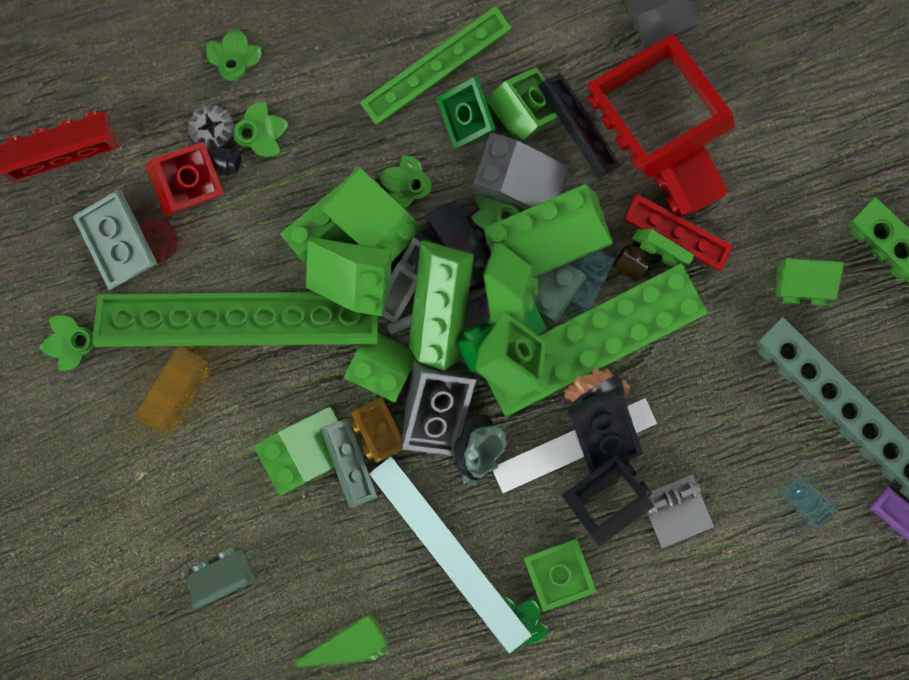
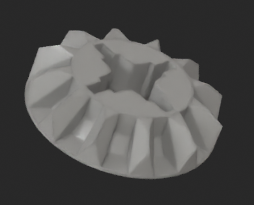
(222, 132)

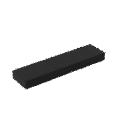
(579, 125)

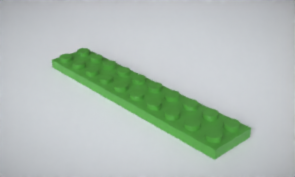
(228, 320)

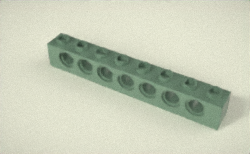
(844, 393)

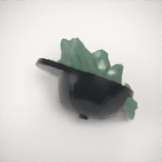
(478, 448)

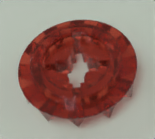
(164, 231)

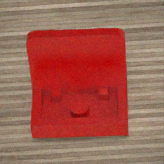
(691, 183)

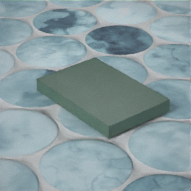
(115, 240)

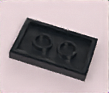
(604, 429)

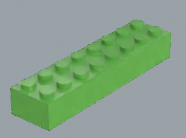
(611, 333)

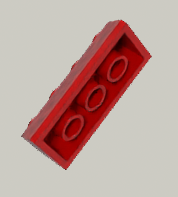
(57, 146)

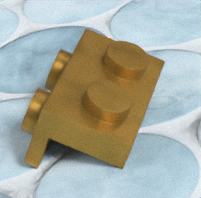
(377, 429)

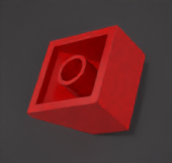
(184, 179)

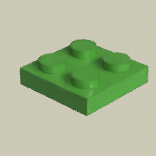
(560, 574)

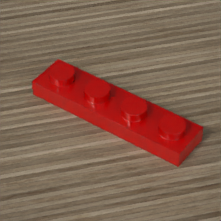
(702, 244)

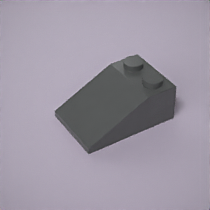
(517, 174)
(436, 407)

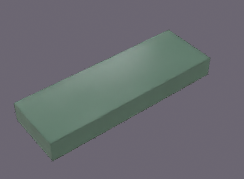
(348, 463)

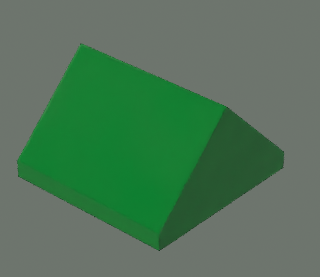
(466, 114)

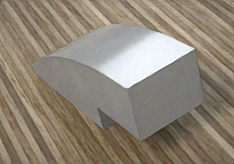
(404, 280)

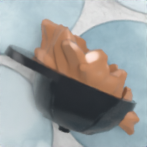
(593, 385)

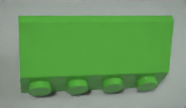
(554, 230)
(440, 304)

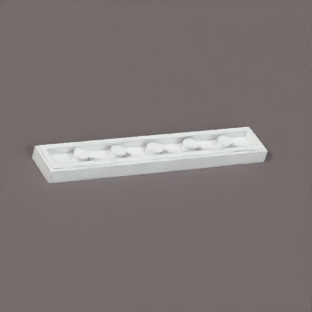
(558, 453)

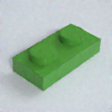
(656, 243)

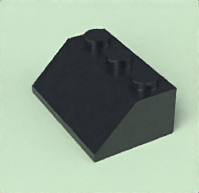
(454, 231)

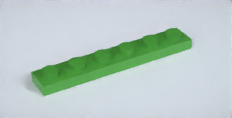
(436, 66)

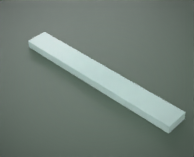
(450, 555)

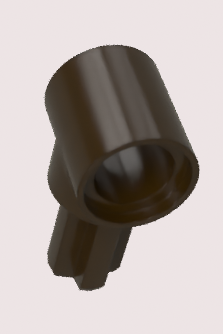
(632, 261)

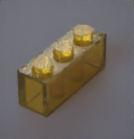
(173, 391)

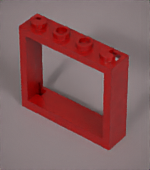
(686, 143)

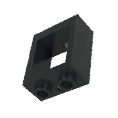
(595, 483)

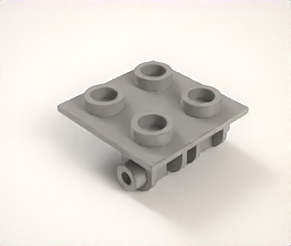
(678, 511)

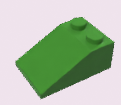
(370, 214)
(350, 274)
(297, 453)
(352, 644)

